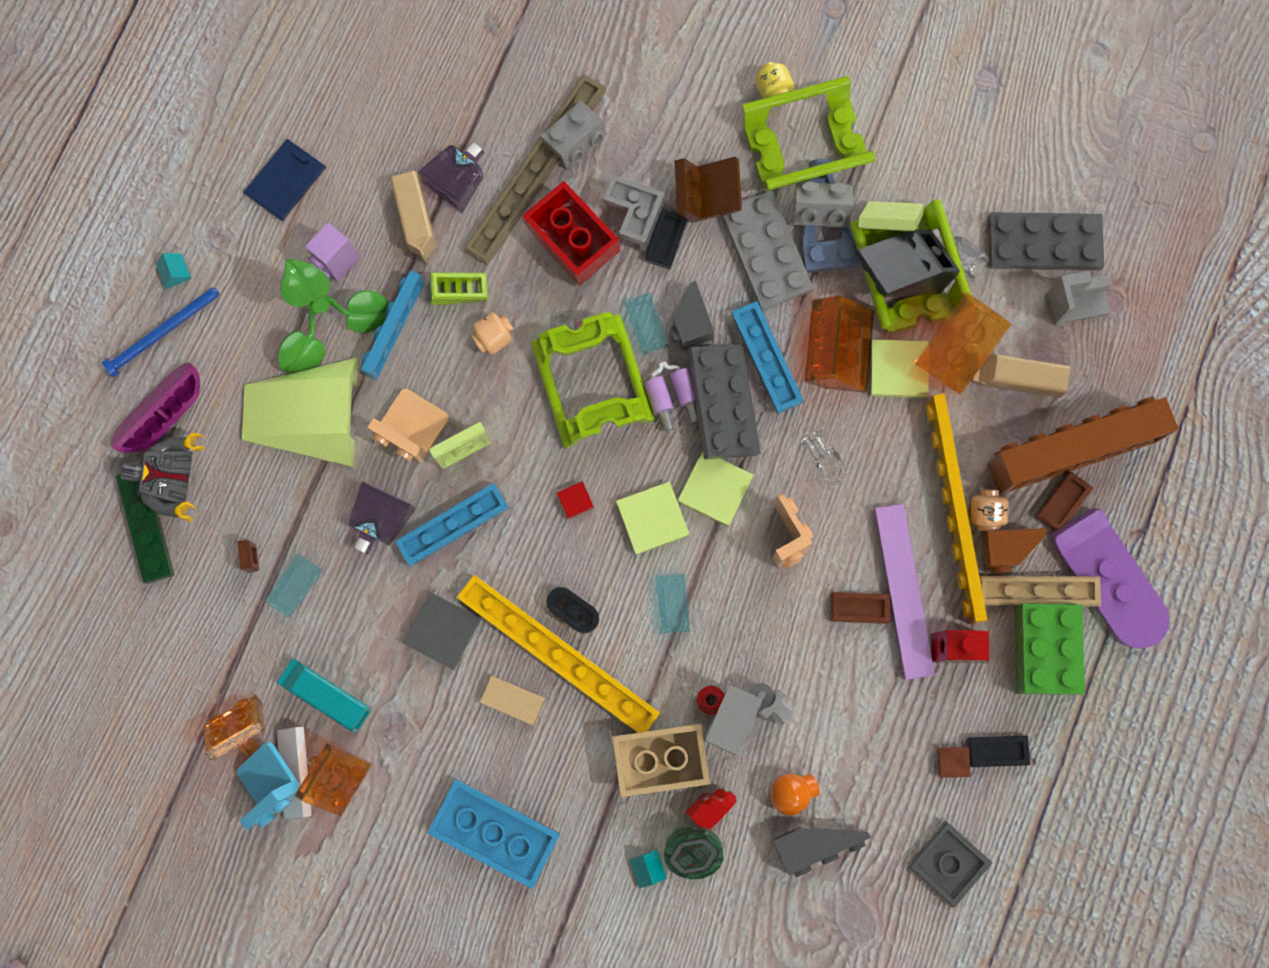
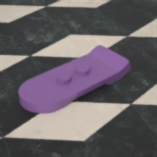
(1127, 598)

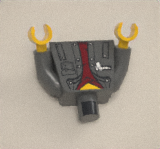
(165, 476)

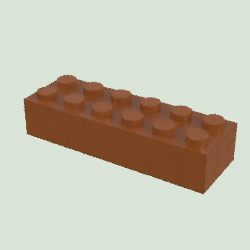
(1083, 445)

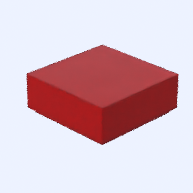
(575, 500)

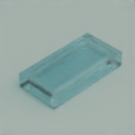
(646, 323)
(294, 585)
(673, 603)

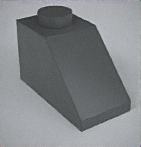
(691, 320)

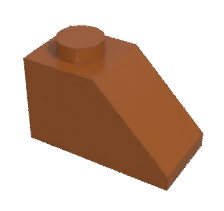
(1009, 548)

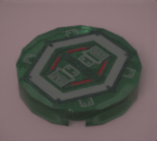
(693, 853)

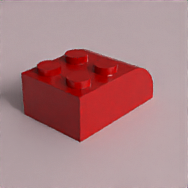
(571, 233)

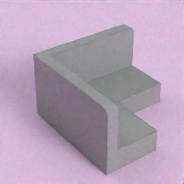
(642, 208)
(1079, 297)
(733, 720)

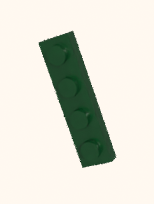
(146, 534)

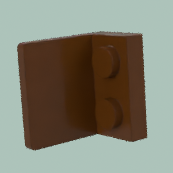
(707, 189)

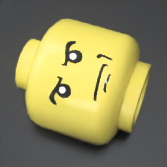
(773, 80)

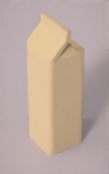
(413, 214)
(1024, 375)

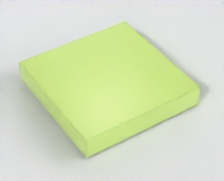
(891, 216)
(894, 371)
(460, 445)
(715, 489)
(652, 518)

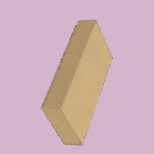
(512, 700)

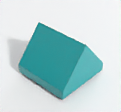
(172, 269)
(648, 869)

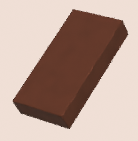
(1064, 501)
(860, 608)

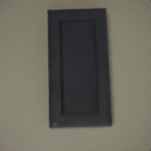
(666, 239)
(998, 751)

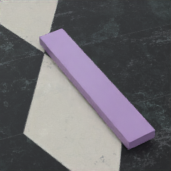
(904, 592)

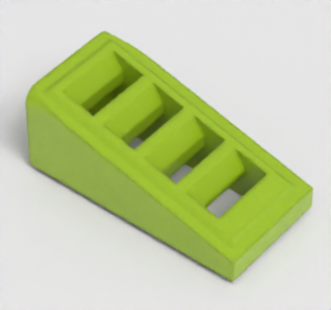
(458, 297)

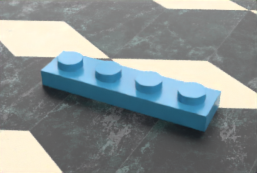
(387, 335)
(767, 357)
(452, 525)

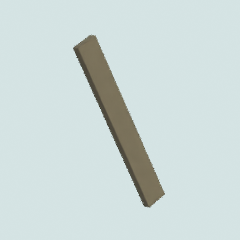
(526, 180)

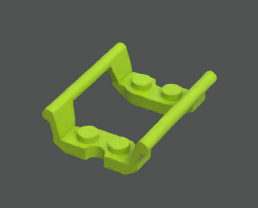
(839, 122)
(932, 307)
(592, 417)

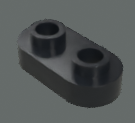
(573, 610)

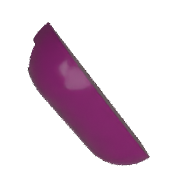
(158, 410)

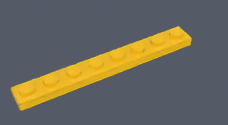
(957, 520)
(558, 655)

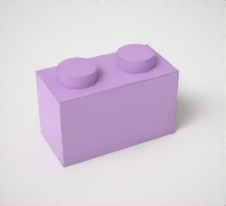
(332, 252)

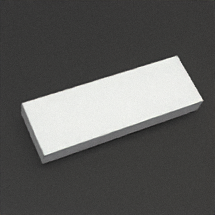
(293, 751)

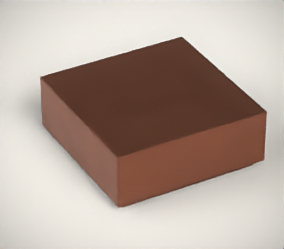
(248, 556)
(953, 762)

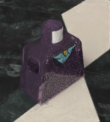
(454, 175)
(377, 517)

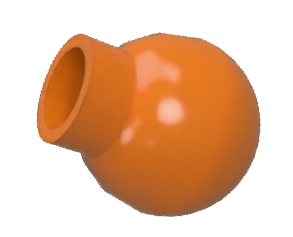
(793, 793)

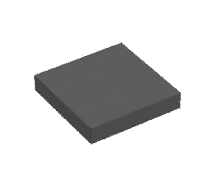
(442, 631)
(949, 864)

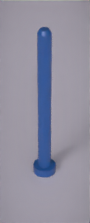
(159, 332)

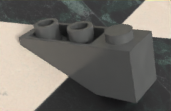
(810, 845)

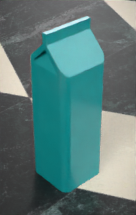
(324, 695)

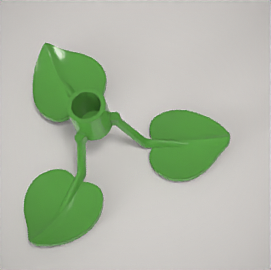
(308, 285)

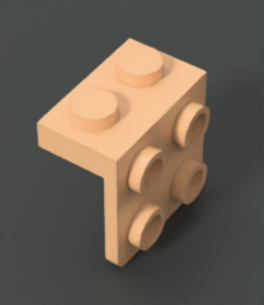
(410, 426)
(792, 552)

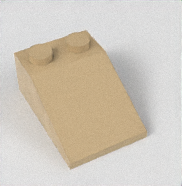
(661, 760)

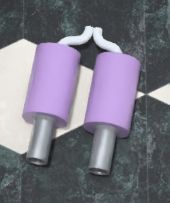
(660, 398)

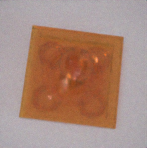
(235, 729)
(332, 779)

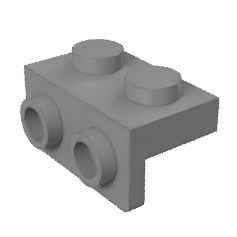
(575, 134)
(823, 204)

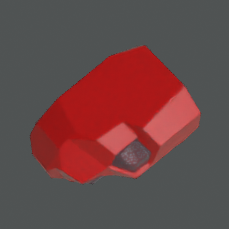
(711, 808)

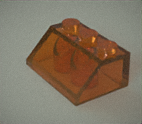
(962, 343)
(839, 344)

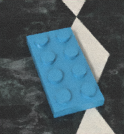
(494, 833)

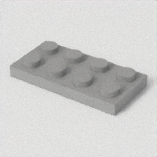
(767, 251)

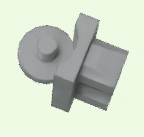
(772, 703)

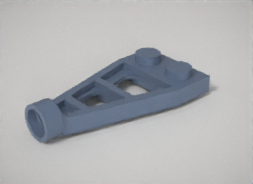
(828, 254)

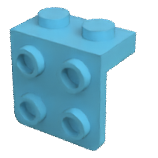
(268, 783)

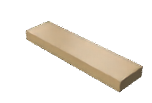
(1041, 590)

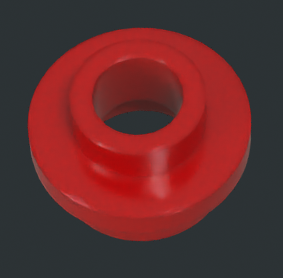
(703, 693)

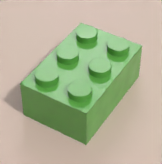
(1049, 649)

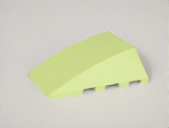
(304, 412)

